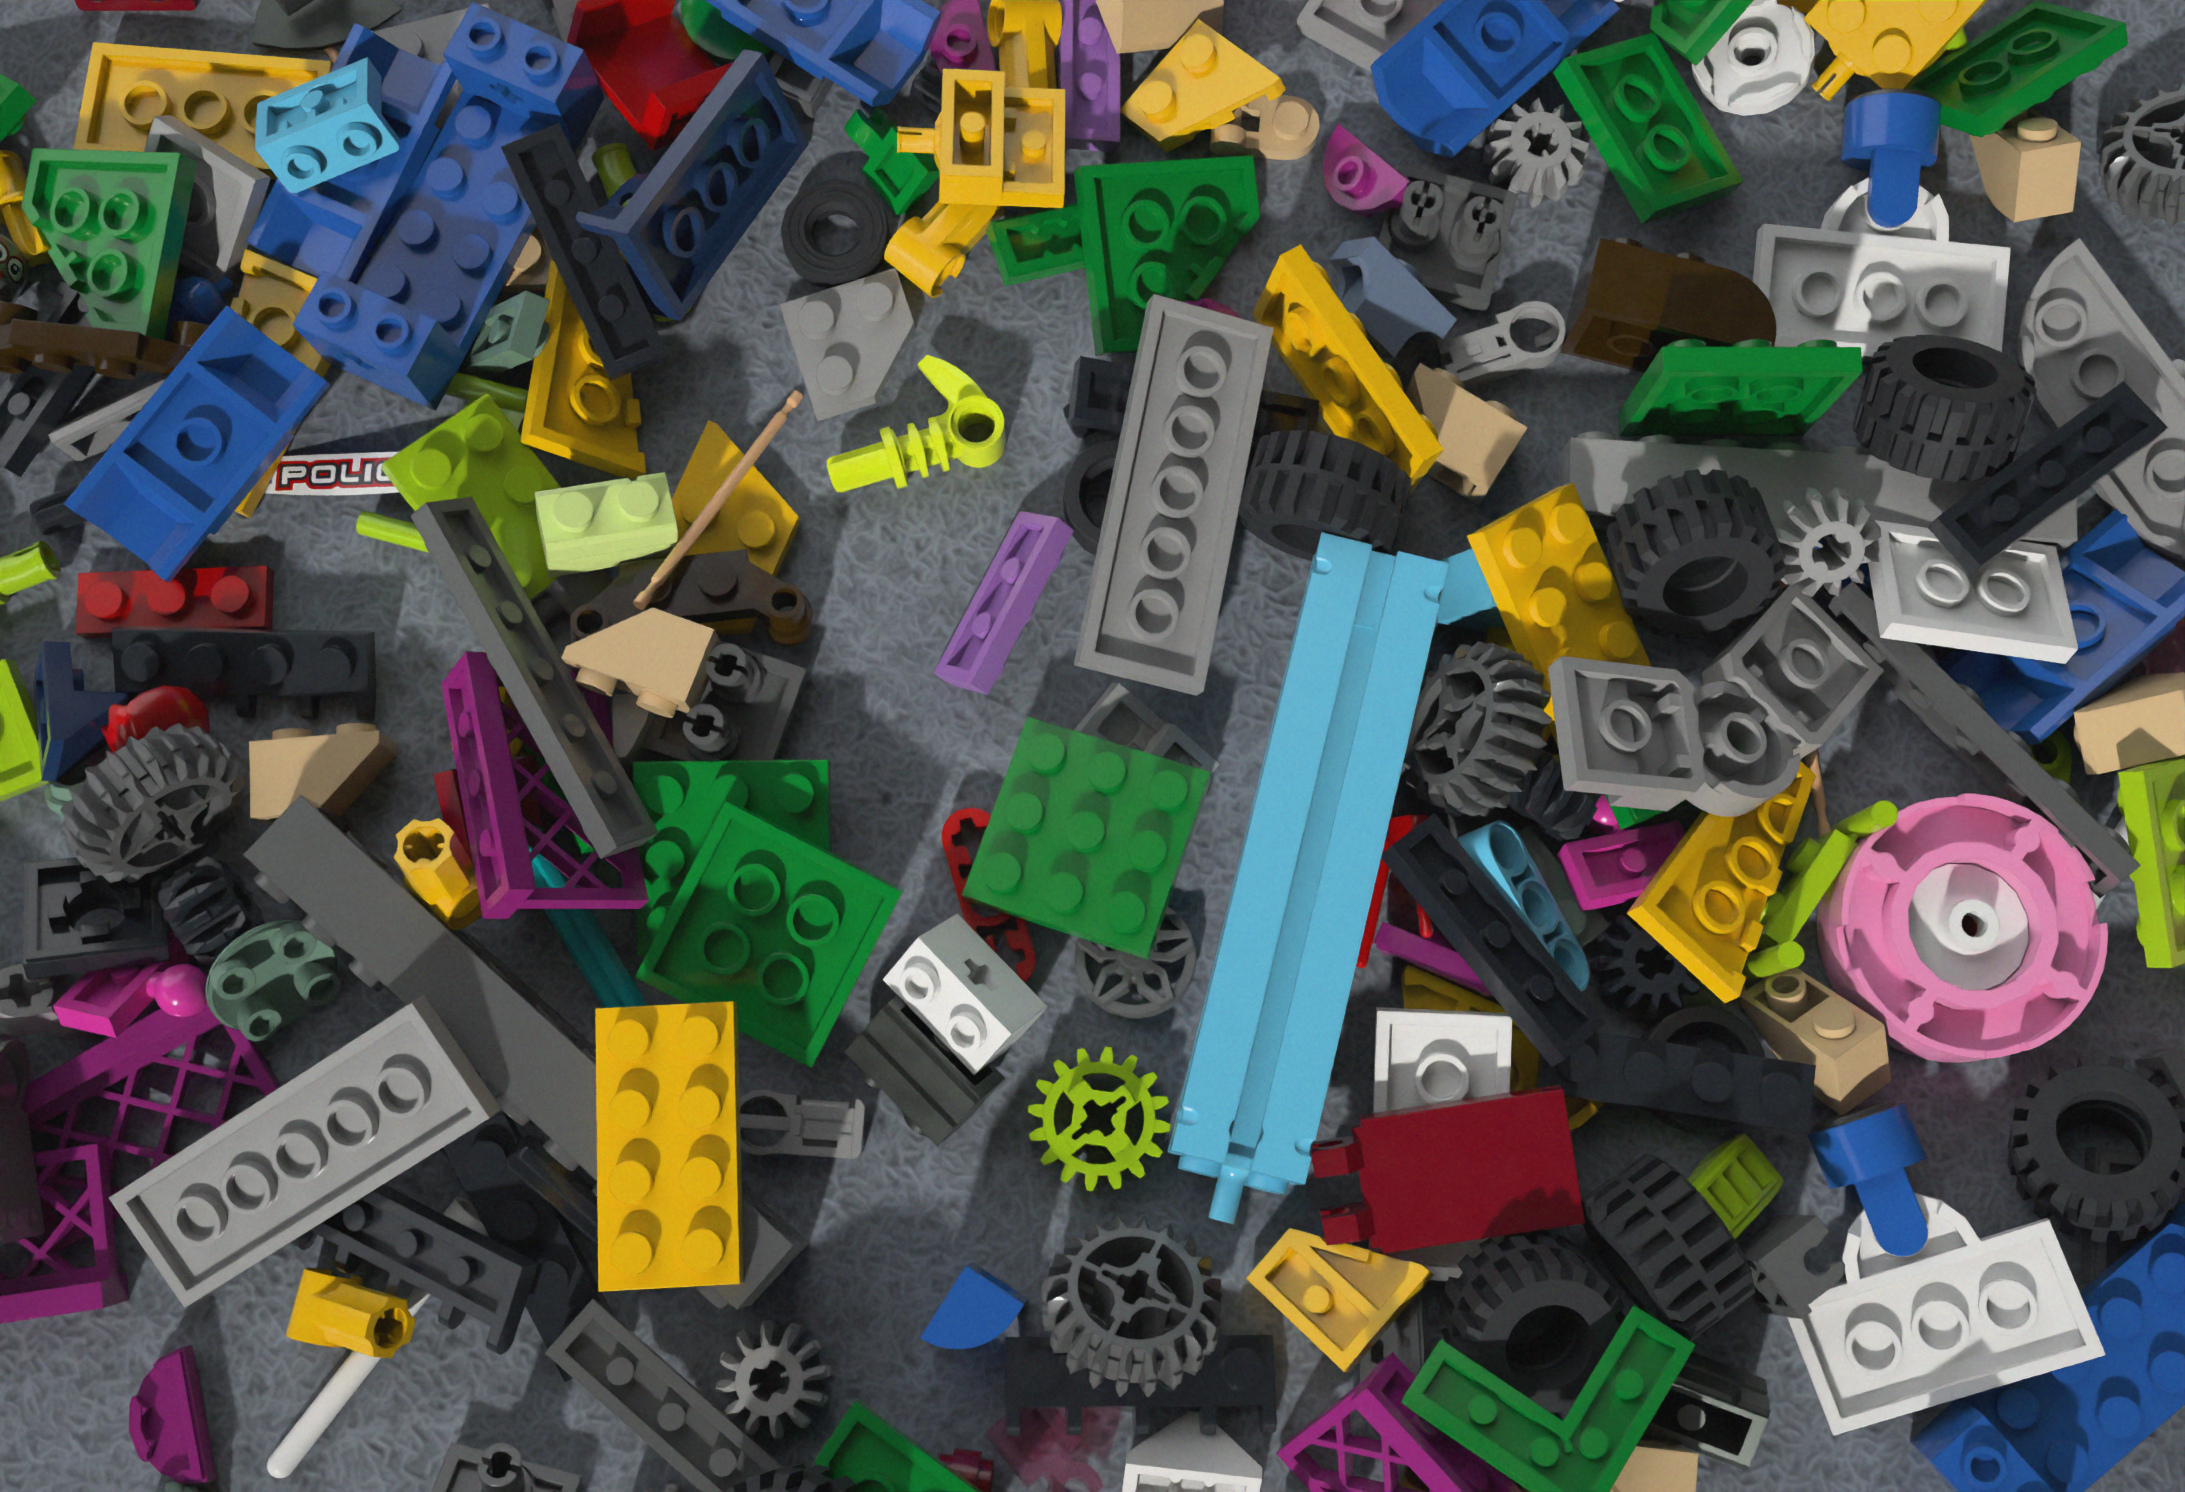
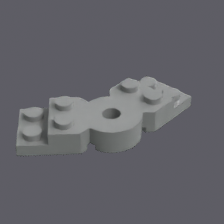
(1727, 743)

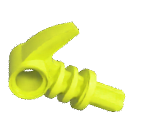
(930, 446)

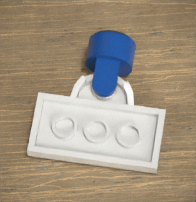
(1883, 246)
(1924, 1298)

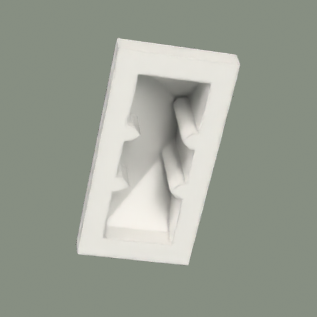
(1190, 1461)

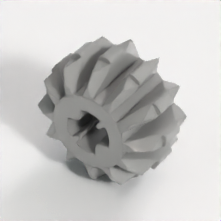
(1543, 131)
(1842, 553)
(784, 1400)

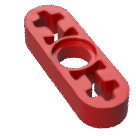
(959, 858)

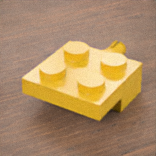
(1886, 38)
(995, 142)

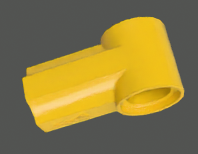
(1026, 40)
(937, 244)
(439, 872)
(348, 1315)

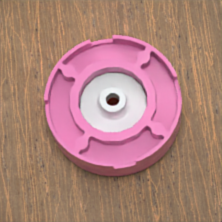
(1964, 929)

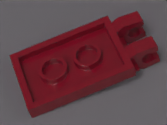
(1455, 1171)

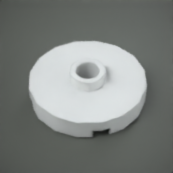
(1775, 36)

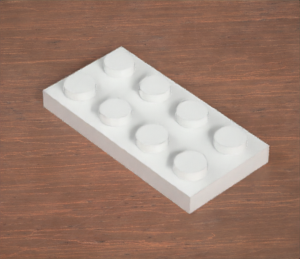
(1434, 1060)

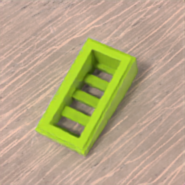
(1736, 1182)

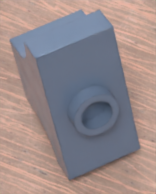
(1387, 297)

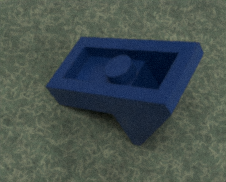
(65, 713)

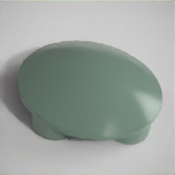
(271, 978)

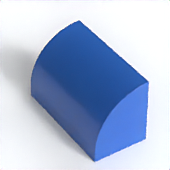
(973, 1311)

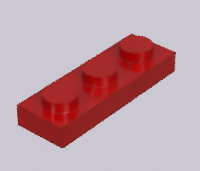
(193, 598)

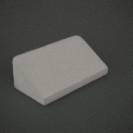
(100, 427)

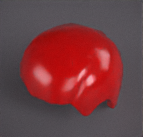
(151, 709)

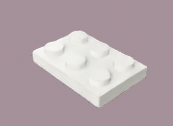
(2003, 609)

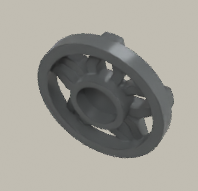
(1139, 971)

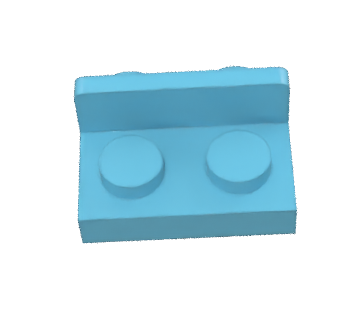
(324, 127)

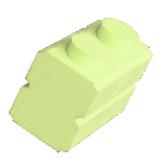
(606, 524)

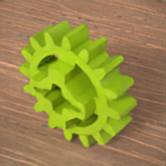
(1080, 1094)

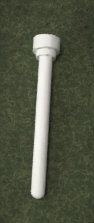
(349, 1375)

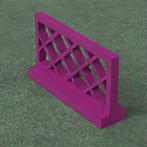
(493, 807)
(124, 1057)
(68, 1287)
(1404, 1440)

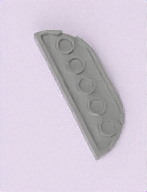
(2079, 345)

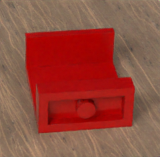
(645, 64)

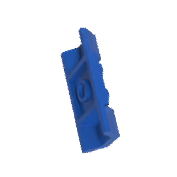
(854, 43)
(1476, 62)
(342, 217)
(198, 444)
(2120, 609)

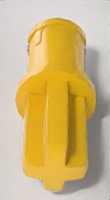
(27, 237)

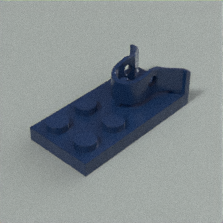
(703, 188)

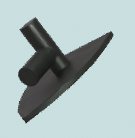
(316, 23)

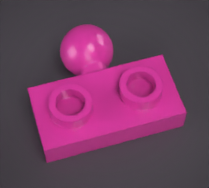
(1619, 863)
(113, 998)

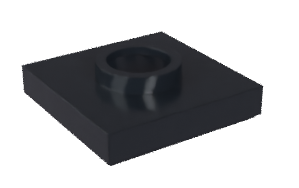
(63, 892)

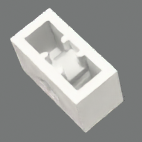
(964, 993)

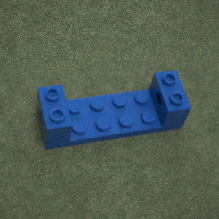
(460, 220)
(2083, 1418)

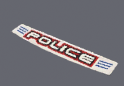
(332, 475)

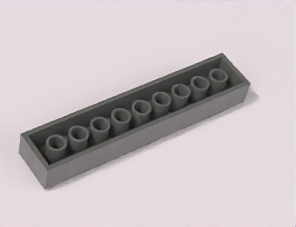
(496, 1019)

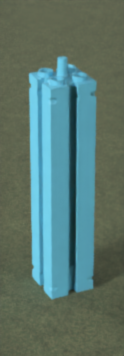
(1306, 871)

